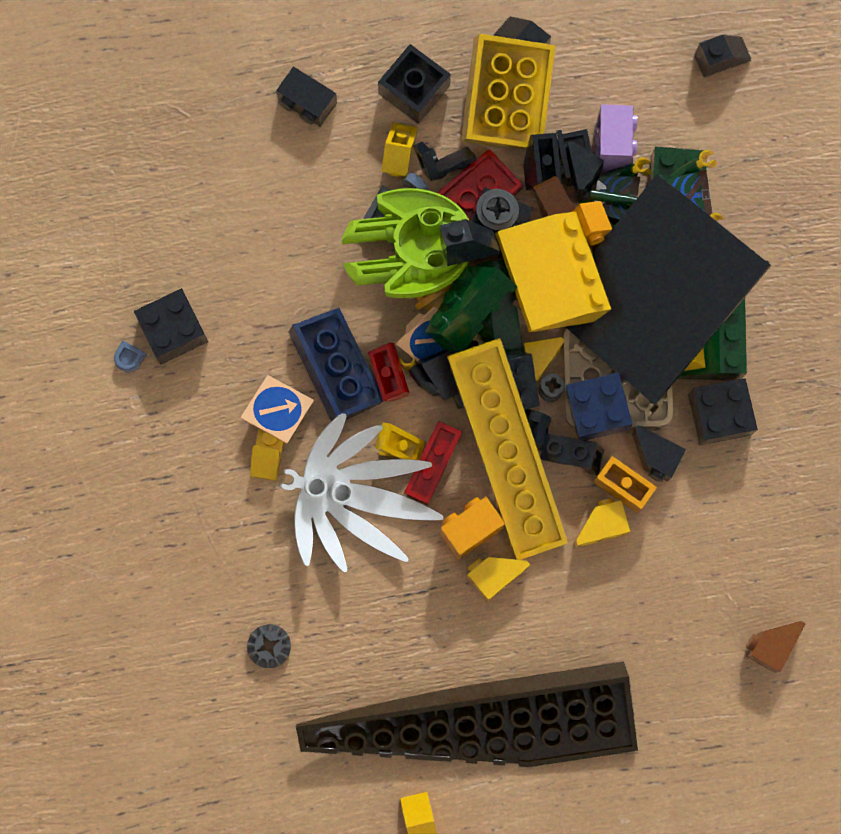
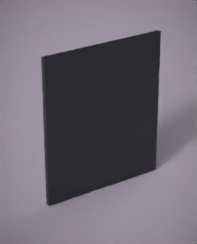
(668, 286)

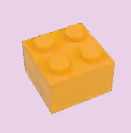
(471, 528)

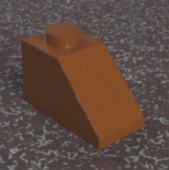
(774, 645)

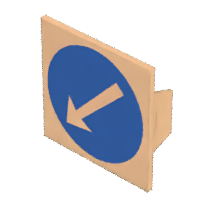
(415, 340)
(277, 409)

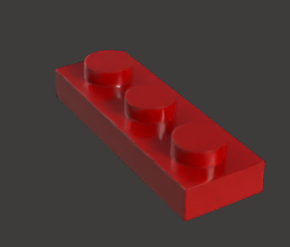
(438, 452)

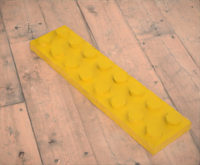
(508, 449)

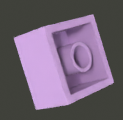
(615, 136)

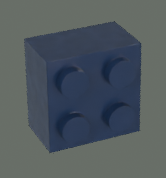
(598, 407)

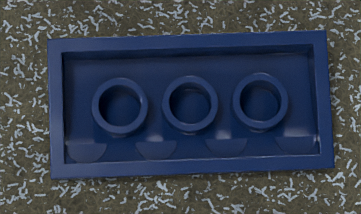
(335, 364)

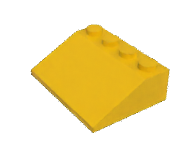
(507, 91)
(553, 272)

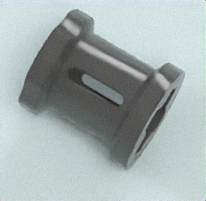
(559, 386)

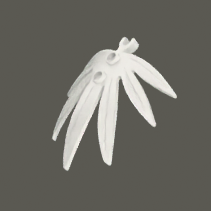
(329, 489)

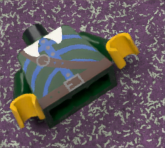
(620, 181)
(693, 182)

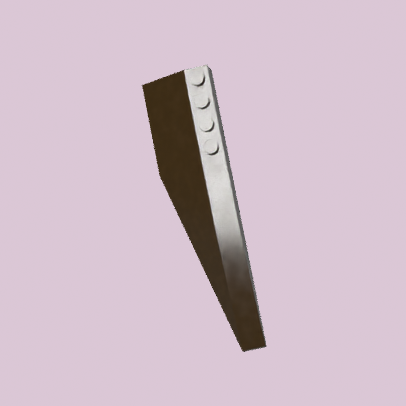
(500, 721)

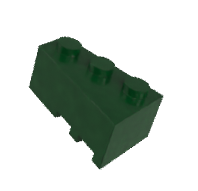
(467, 305)

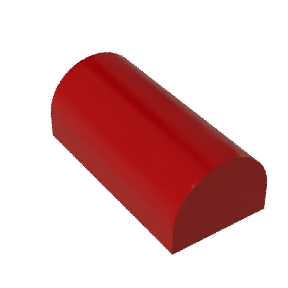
(388, 372)

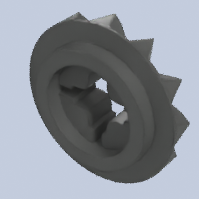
(507, 203)
(281, 649)

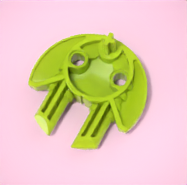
(413, 226)

